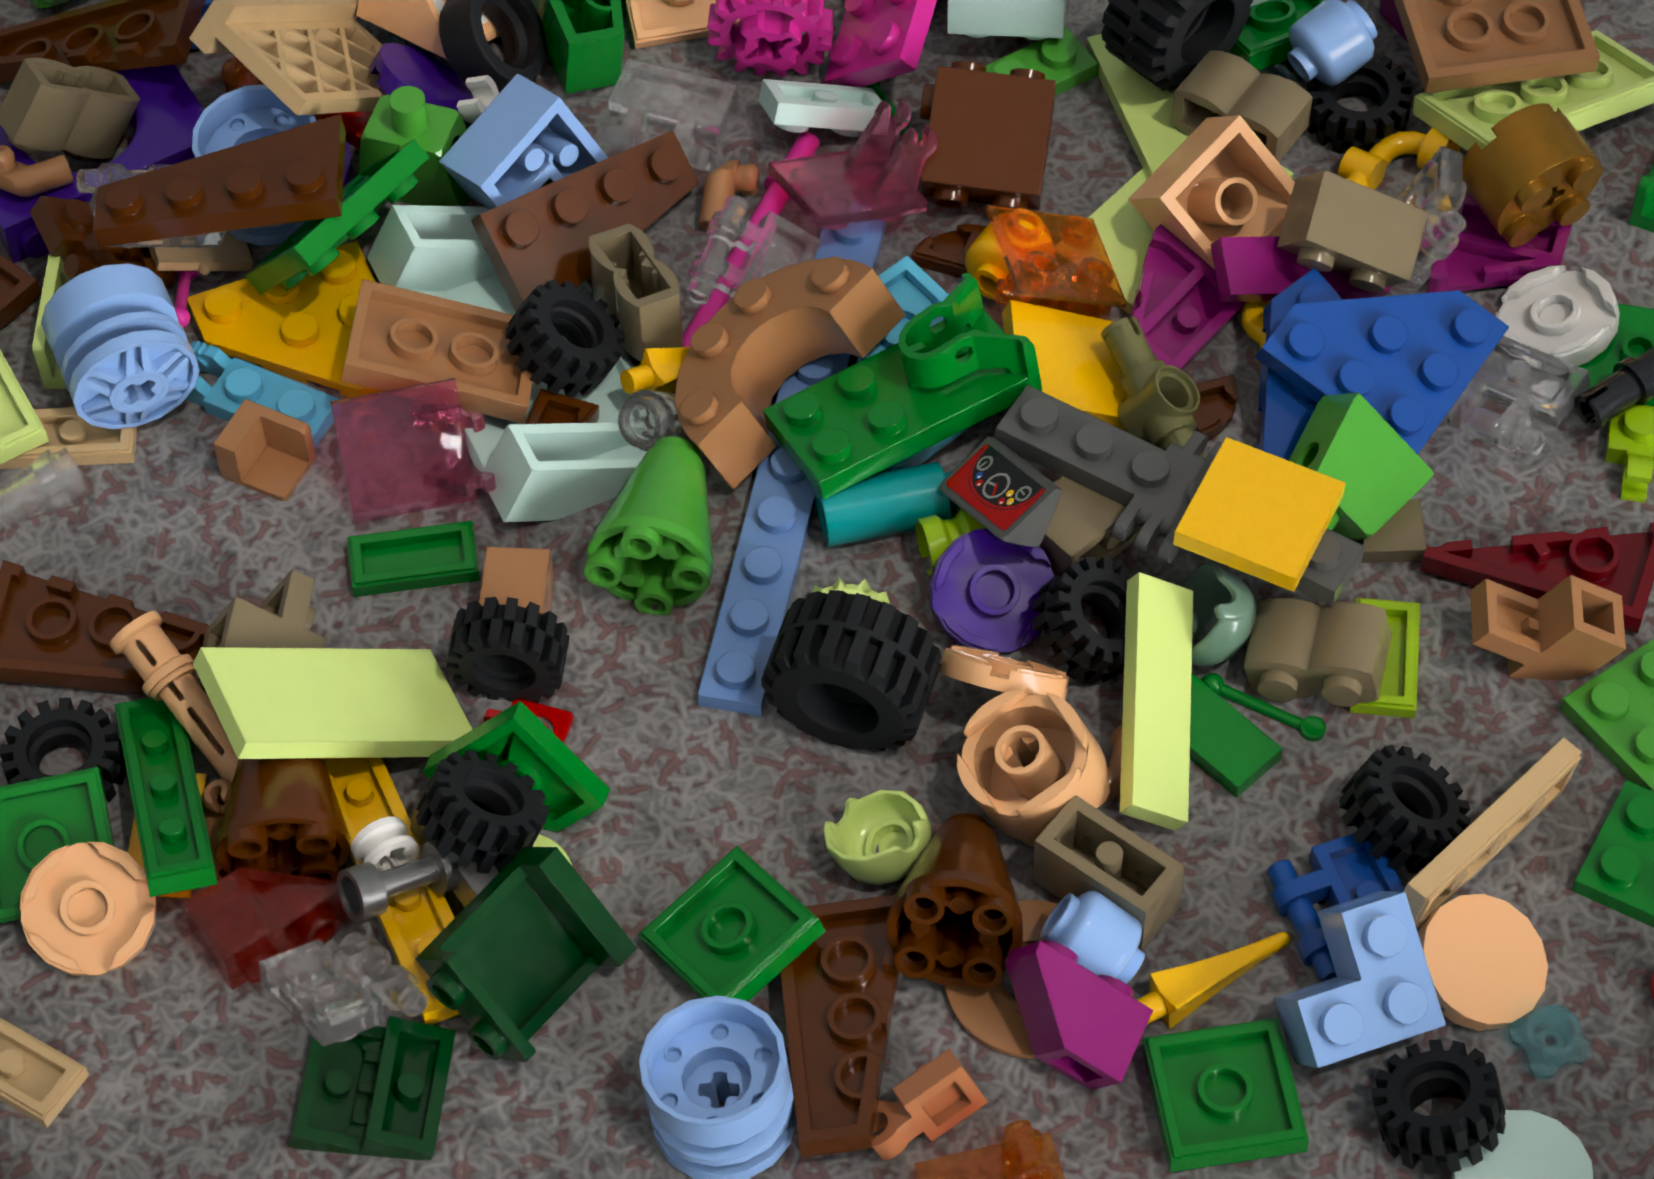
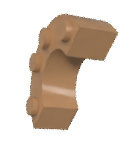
(765, 338)

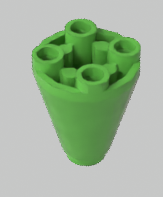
(656, 532)

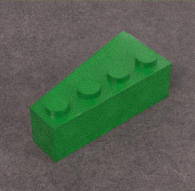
(583, 41)

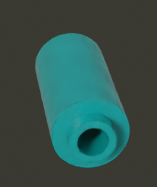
(883, 504)

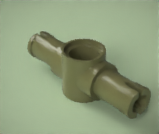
(1157, 394)

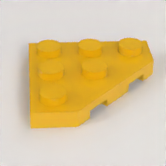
(293, 330)

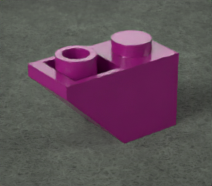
(1073, 1017)

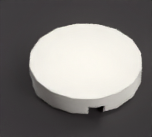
(1561, 313)

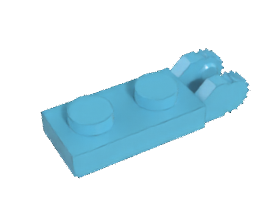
(247, 381)

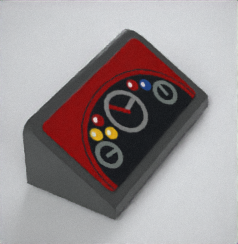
(1003, 493)

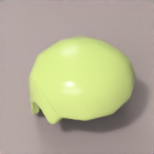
(883, 819)

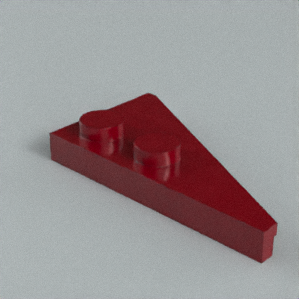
(1543, 560)

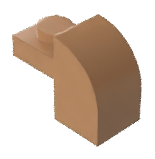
(1550, 637)

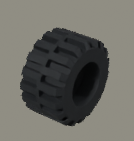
(1171, 36)
(851, 671)

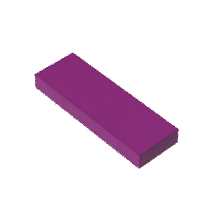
(1259, 270)

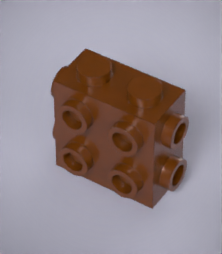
(989, 136)

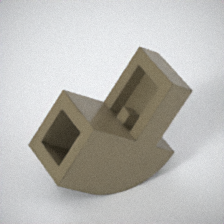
(279, 623)

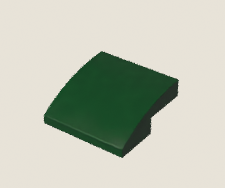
(375, 1092)

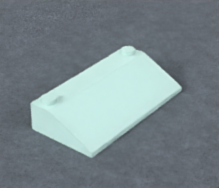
(537, 468)

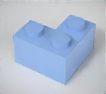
(519, 145)
(1379, 987)

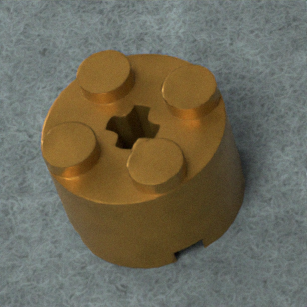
(1532, 173)

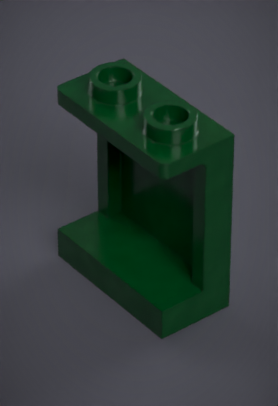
(522, 951)

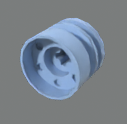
(240, 118)
(119, 346)
(711, 1055)

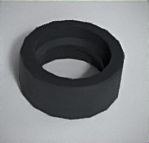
(469, 50)

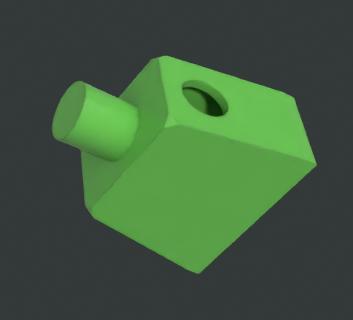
(435, 128)
(1361, 449)

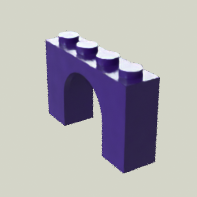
(162, 136)

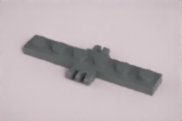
(1145, 479)

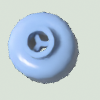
(1331, 42)
(1098, 934)

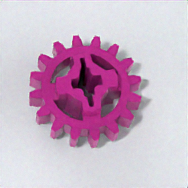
(771, 34)

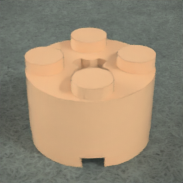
(1028, 760)

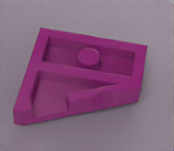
(1486, 258)
(1179, 301)

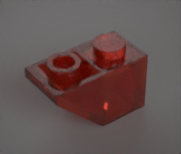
(261, 916)

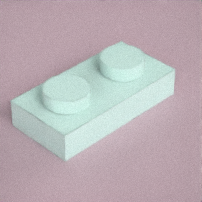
(815, 105)

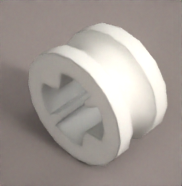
(385, 844)

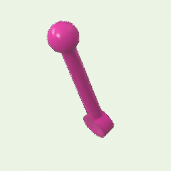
(182, 295)

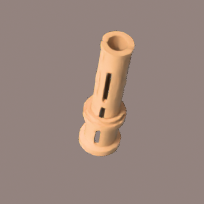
(171, 679)

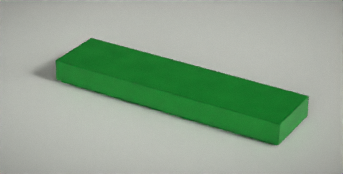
(165, 798)

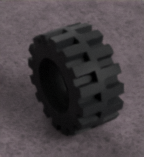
(539, 342)

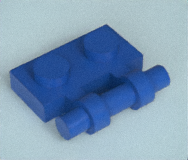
(1340, 874)

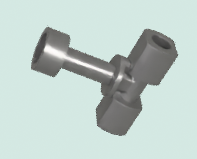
(366, 890)

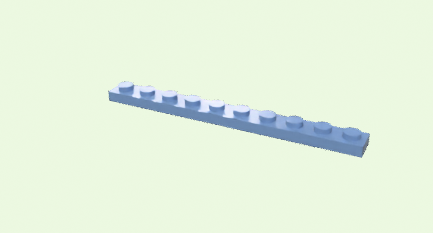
(774, 529)

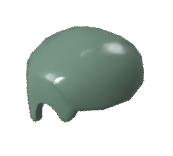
(1222, 608)

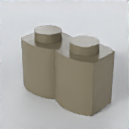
(1231, 86)
(67, 109)
(636, 289)
(1318, 651)

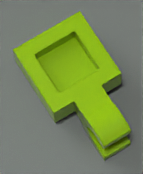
(1632, 444)

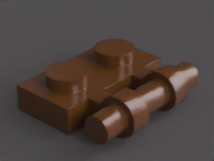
(69, 233)

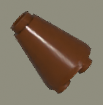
(283, 820)
(957, 909)

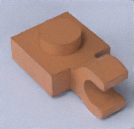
(929, 1102)

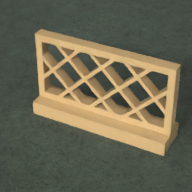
(300, 49)

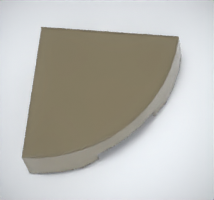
(1399, 538)

